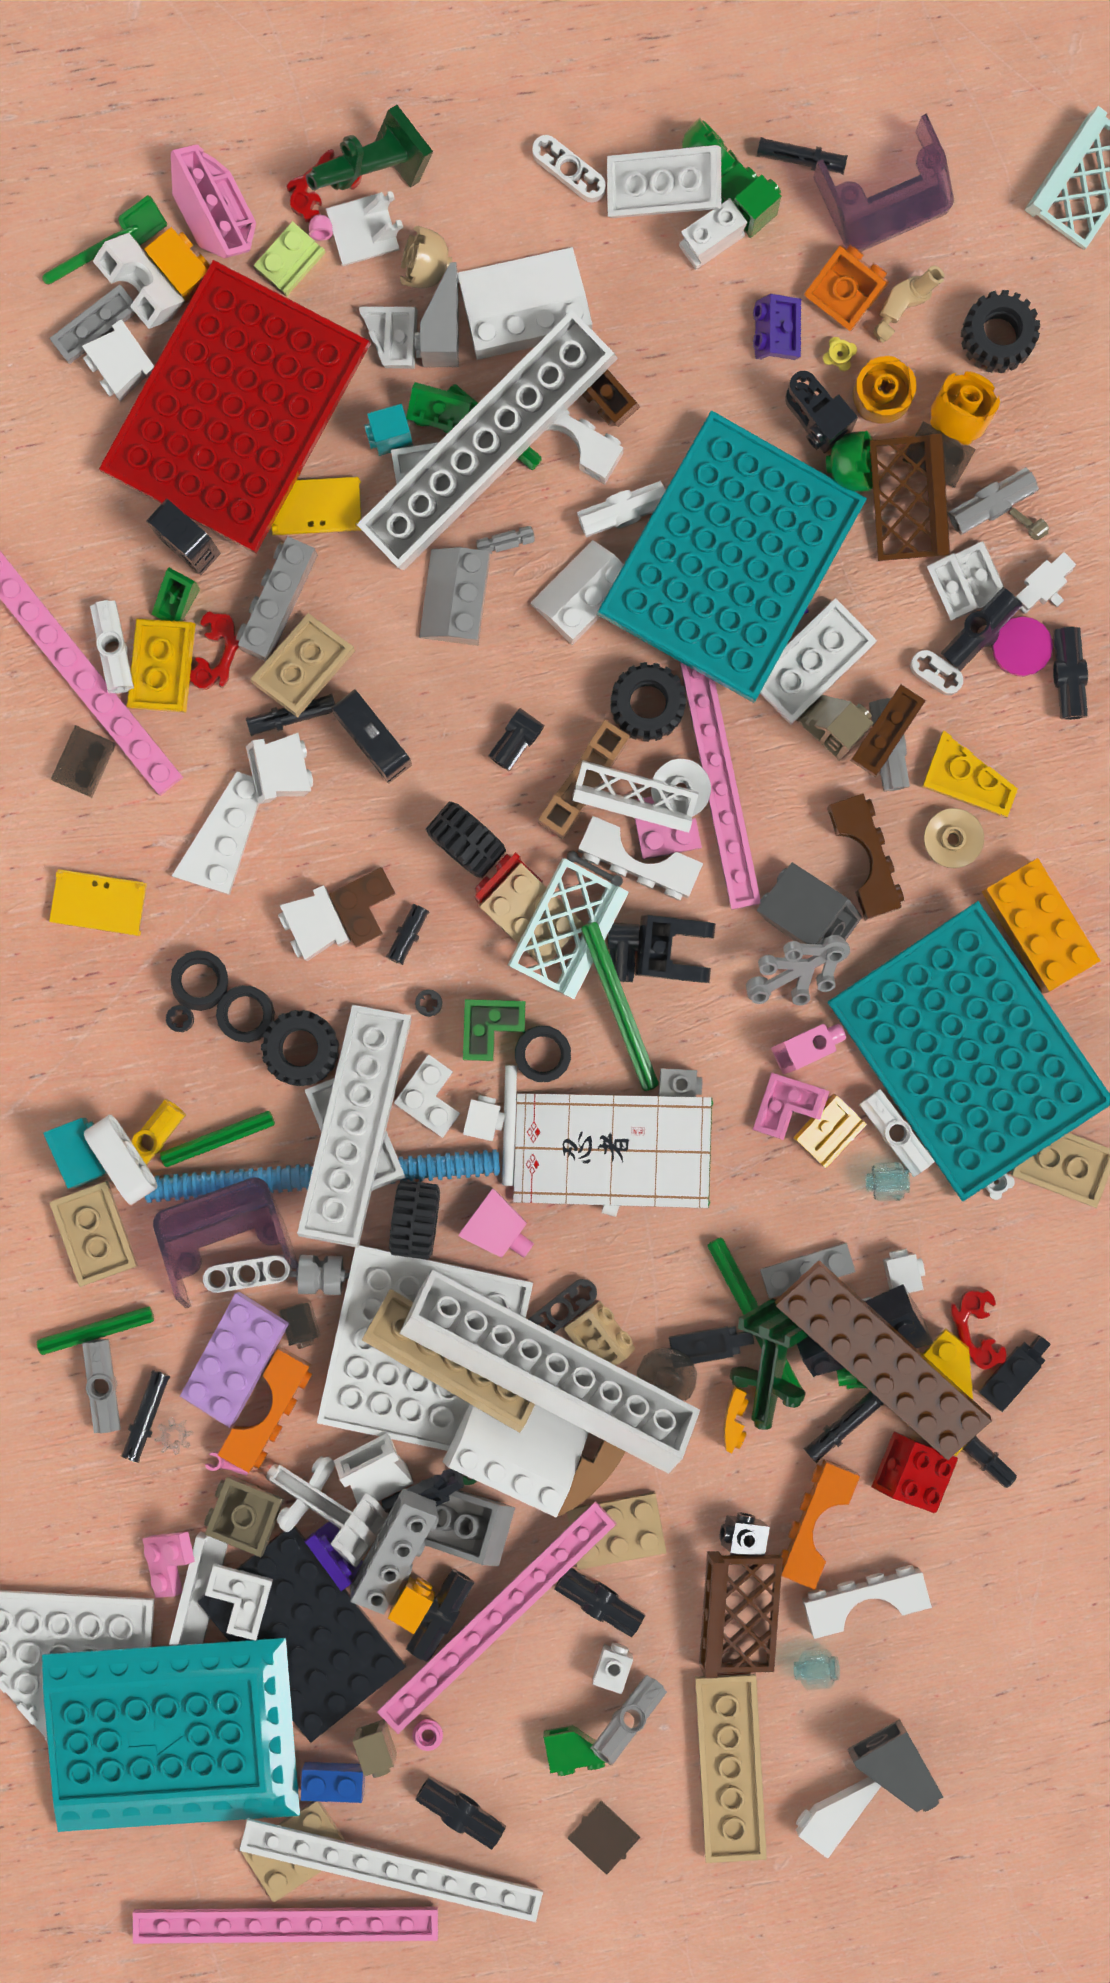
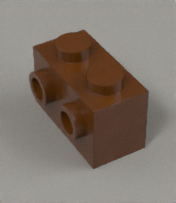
(613, 399)

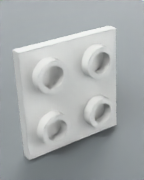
(364, 228)

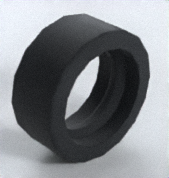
(194, 958)
(224, 1004)
(542, 1031)

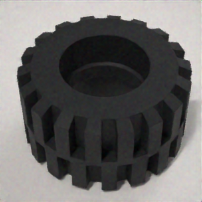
(1008, 309)
(652, 676)
(465, 839)
(273, 1048)
(414, 1219)

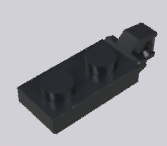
(711, 1343)
(1014, 1373)
(435, 1488)

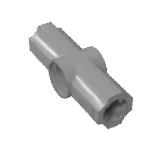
(993, 501)
(894, 771)
(103, 1405)
(640, 1706)

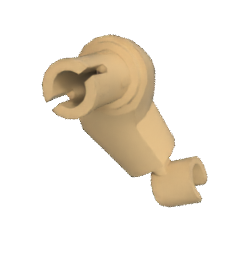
(906, 295)

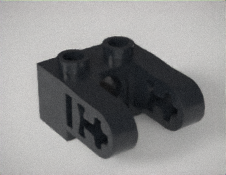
(824, 416)
(656, 944)

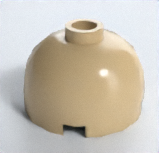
(425, 259)

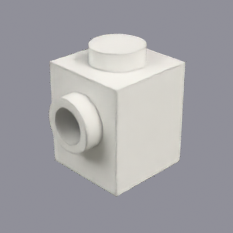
(483, 1118)
(904, 1269)
(613, 1667)

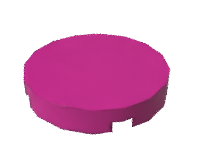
(1022, 647)

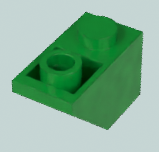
(570, 1749)

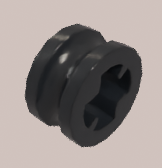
(435, 996)
(173, 1013)

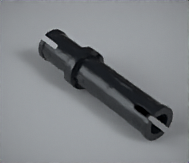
(801, 155)
(282, 717)
(145, 1416)
(843, 1426)

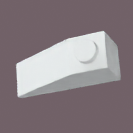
(833, 1817)

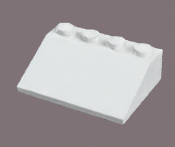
(521, 301)
(526, 1465)

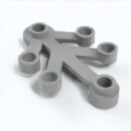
(829, 952)

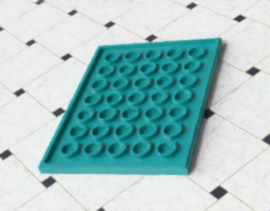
(731, 556)
(970, 1051)

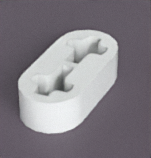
(942, 667)

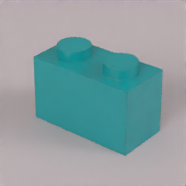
(388, 429)

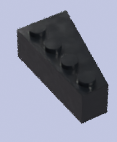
(893, 1306)

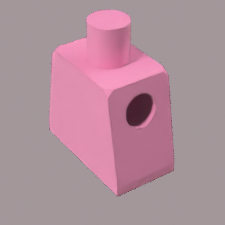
(800, 1049)
(497, 1227)

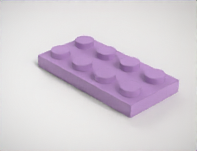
(234, 1359)

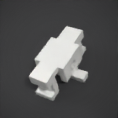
(1046, 582)

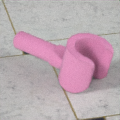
(225, 1465)

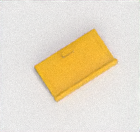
(320, 500)
(103, 905)

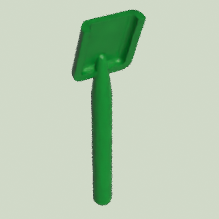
(140, 221)

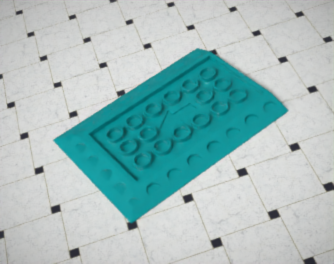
(170, 1734)

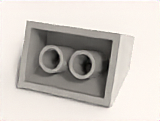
(455, 595)

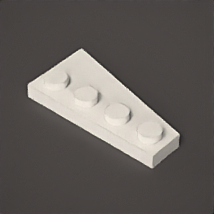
(220, 844)

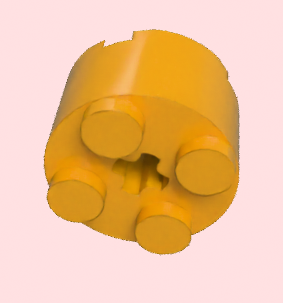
(896, 379)
(964, 407)

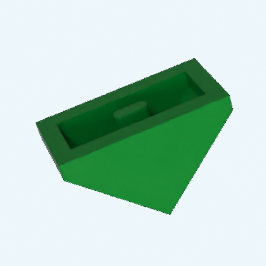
(175, 596)

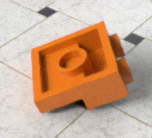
(847, 286)

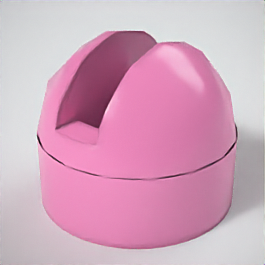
(320, 228)

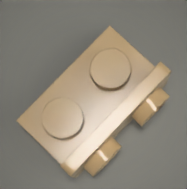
(600, 1334)

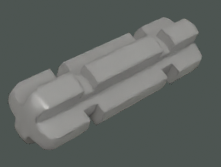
(506, 540)

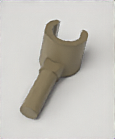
(1036, 530)

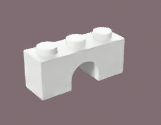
(126, 261)

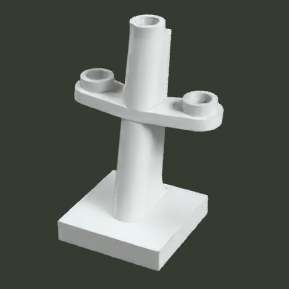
(357, 1527)

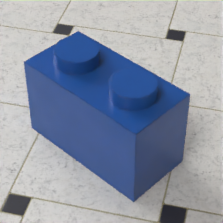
(332, 1782)

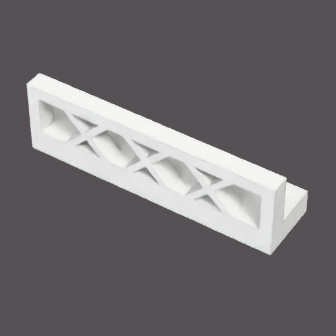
(632, 807)
(191, 1619)

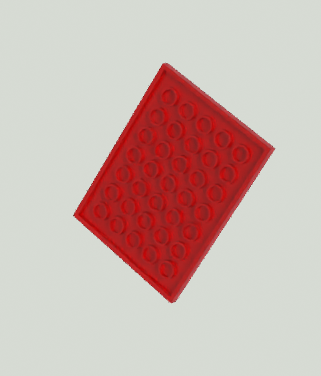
(235, 406)

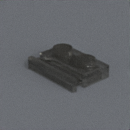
(955, 454)
(83, 761)

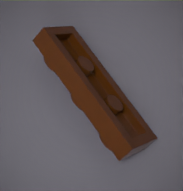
(888, 730)

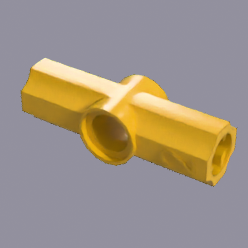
(159, 1127)

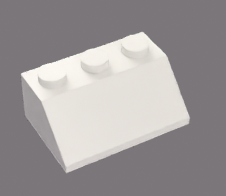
(578, 591)

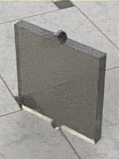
(604, 1837)

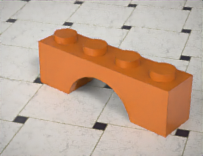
(246, 1443)
(831, 1487)

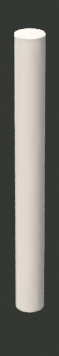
(509, 1125)

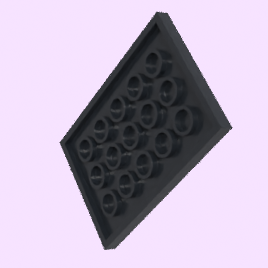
(330, 1642)

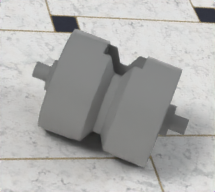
(318, 1274)

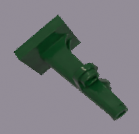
(395, 145)
(778, 1335)

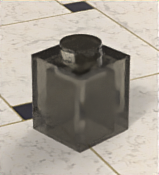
(302, 1324)

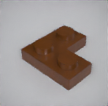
(354, 905)

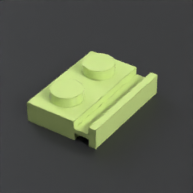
(289, 259)

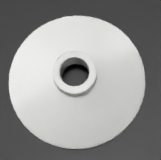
(691, 775)

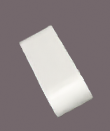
(120, 1159)
(233, 1278)

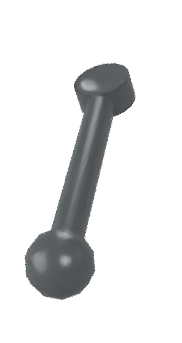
(573, 857)

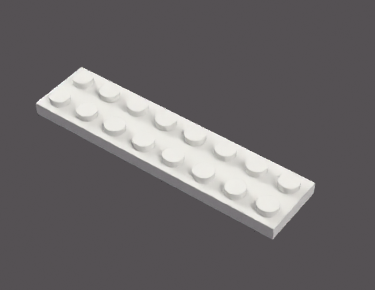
(354, 1126)

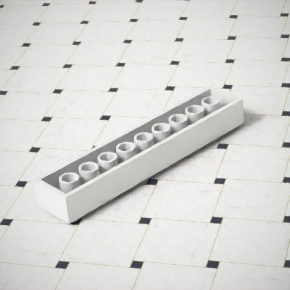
(487, 440)
(550, 1372)

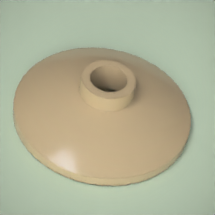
(967, 830)

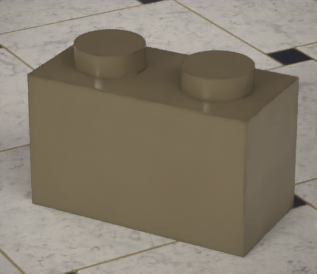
(375, 1749)

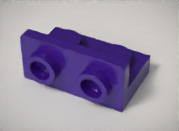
(777, 327)
(335, 1565)

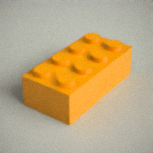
(1041, 926)

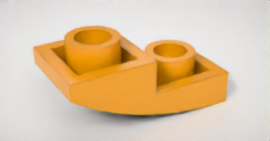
(733, 1429)

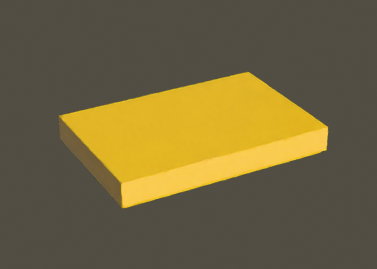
(161, 665)

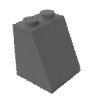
(807, 908)
(897, 1766)

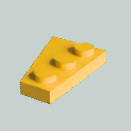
(967, 779)

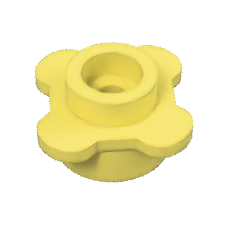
(837, 345)

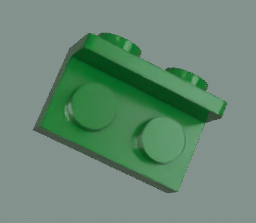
(437, 407)

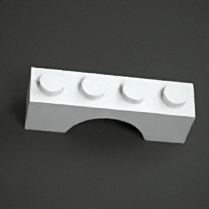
(597, 452)
(604, 844)
(829, 1609)

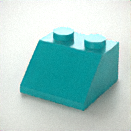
(73, 1154)

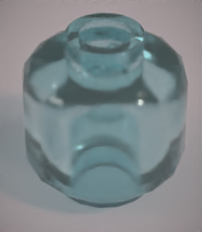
(888, 1181)
(817, 1669)

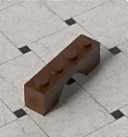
(854, 820)

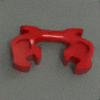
(301, 200)
(221, 627)
(973, 1303)

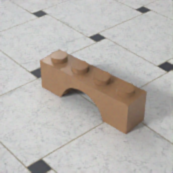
(601, 750)

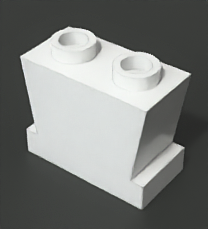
(713, 234)
(118, 361)
(279, 768)
(313, 924)
(374, 1469)

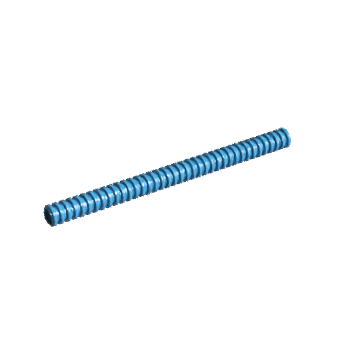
(299, 1177)

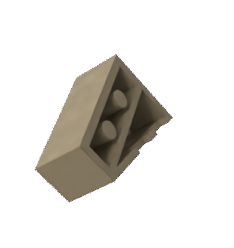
(836, 723)

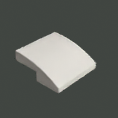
(966, 580)

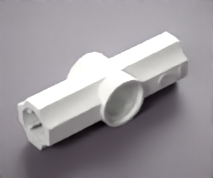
(621, 509)
(108, 630)
(909, 1148)

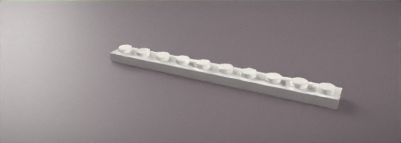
(391, 1870)

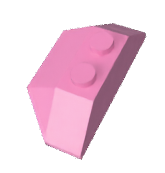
(211, 202)

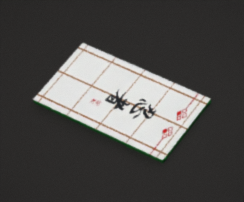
(613, 1150)

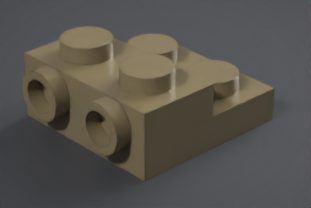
(243, 1515)

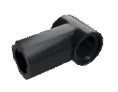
(519, 734)
(623, 943)

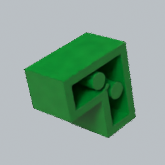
(753, 196)
(485, 1018)

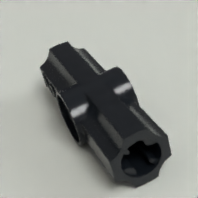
(994, 616)
(1070, 673)
(600, 1602)
(440, 1615)
(460, 1812)

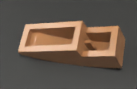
(591, 1475)

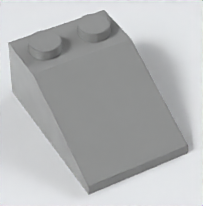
(439, 327)
(472, 1528)

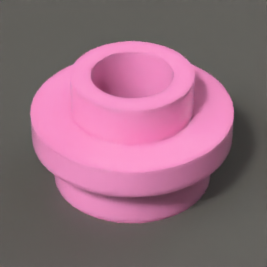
(427, 1744)

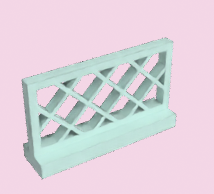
(1063, 171)
(580, 960)

